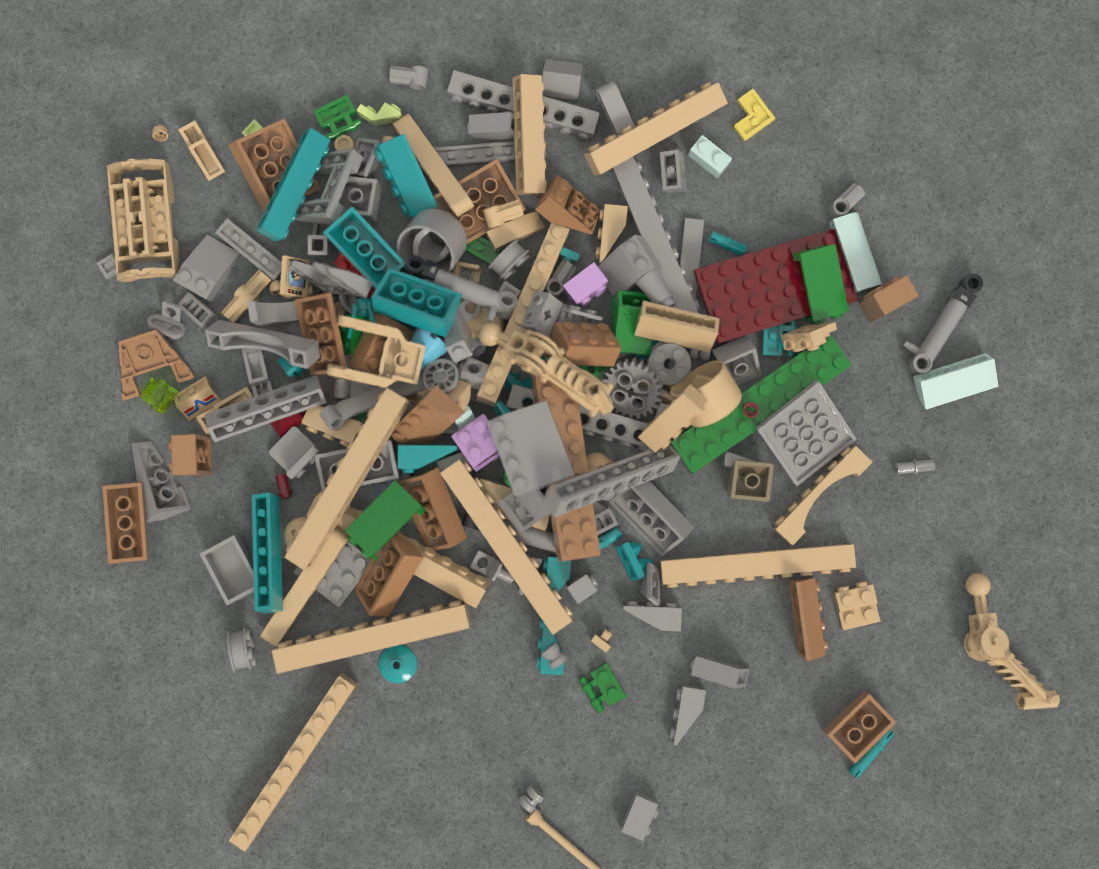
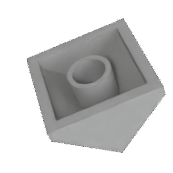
(561, 79)
(369, 164)

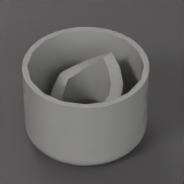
(416, 241)

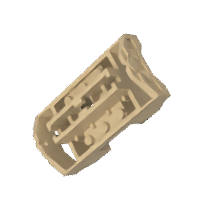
(152, 203)

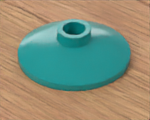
(407, 662)

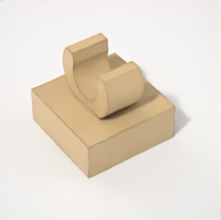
(601, 641)

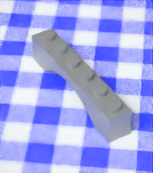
(295, 349)

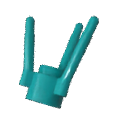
(364, 308)

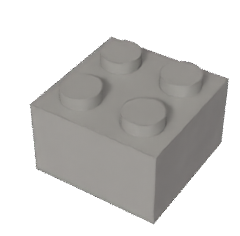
(363, 196)

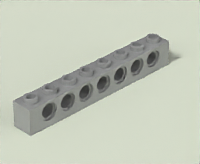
(461, 81)
(612, 420)
(609, 480)

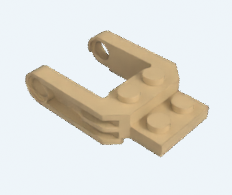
(399, 360)

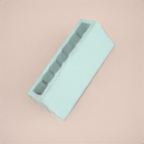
(856, 252)
(956, 381)

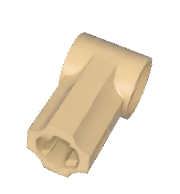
(500, 214)

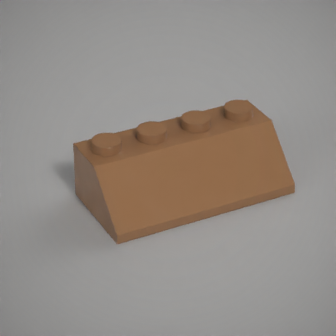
(427, 419)
(440, 522)
(125, 523)
(388, 576)
(807, 618)

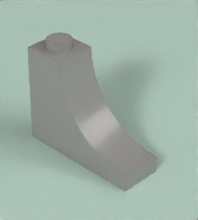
(272, 314)
(459, 339)

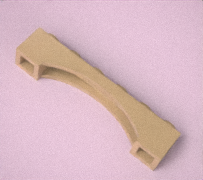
(792, 524)

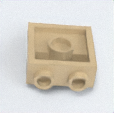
(807, 336)
(856, 605)

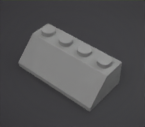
(383, 469)
(652, 516)

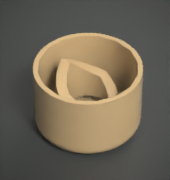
(717, 386)

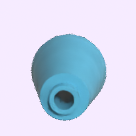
(434, 344)

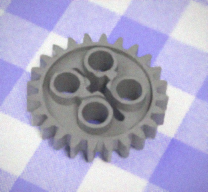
(637, 374)

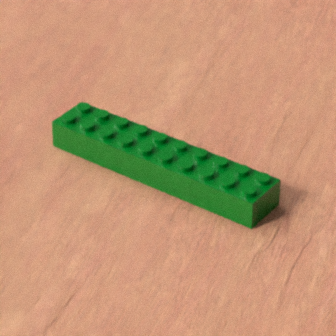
(704, 444)

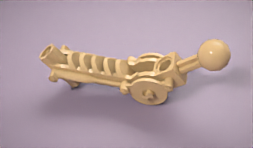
(526, 352)
(991, 644)

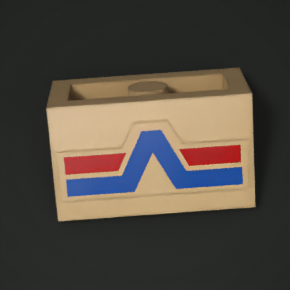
(196, 398)

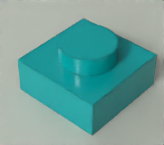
(569, 255)

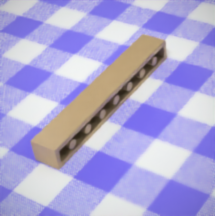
(653, 130)

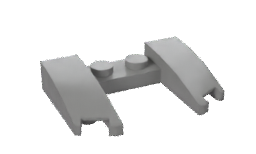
(339, 166)
(332, 279)

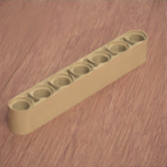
(434, 166)
(303, 589)

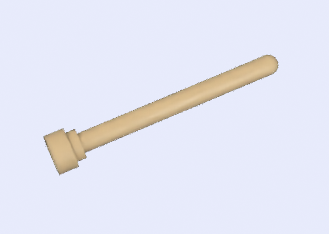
(537, 819)

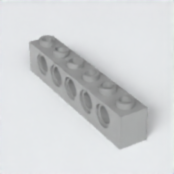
(265, 408)

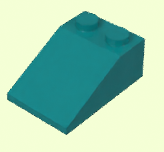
(420, 456)

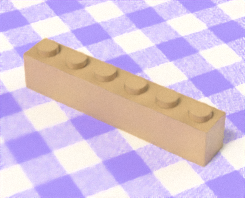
(529, 134)

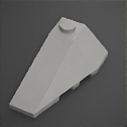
(160, 491)

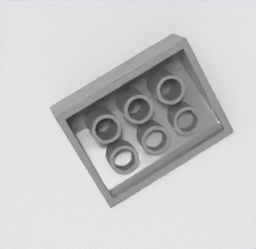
(531, 448)

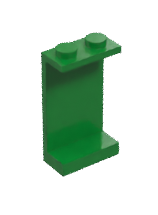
(822, 282)
(383, 520)

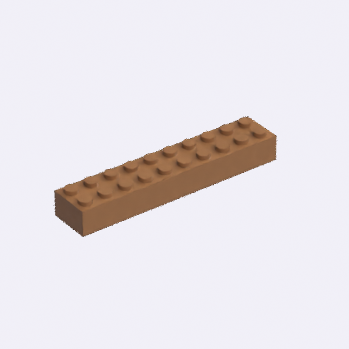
(574, 531)

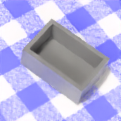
(230, 568)

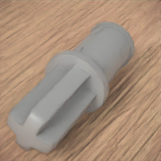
(914, 466)

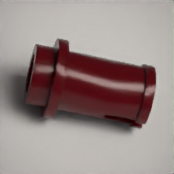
(283, 486)

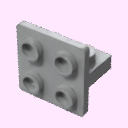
(576, 315)

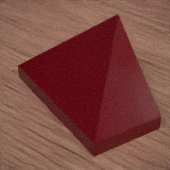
(283, 425)

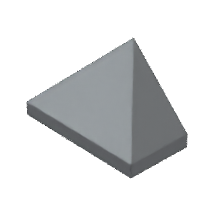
(651, 584)

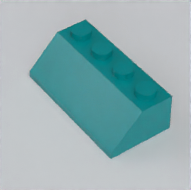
(405, 176)
(363, 246)
(416, 302)

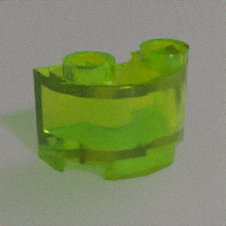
(159, 395)

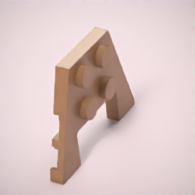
(147, 353)

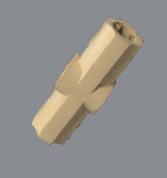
(245, 293)

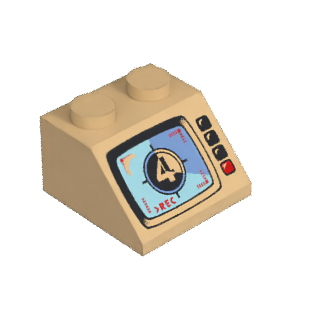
(293, 285)

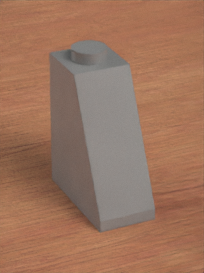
(492, 126)
(719, 672)

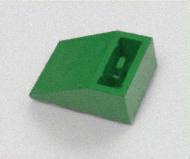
(624, 316)

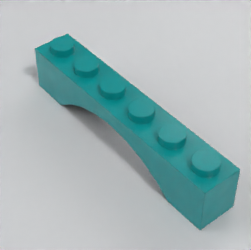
(558, 574)

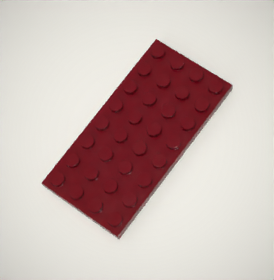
(763, 287)

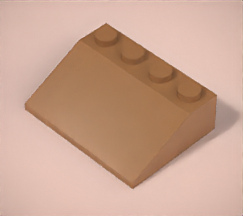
(264, 159)
(485, 188)
(319, 323)

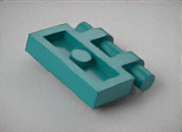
(772, 340)

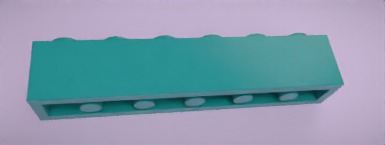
(293, 185)
(267, 553)

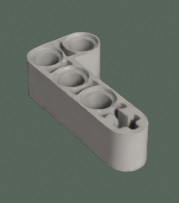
(613, 106)

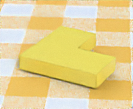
(757, 115)

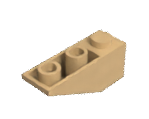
(613, 225)

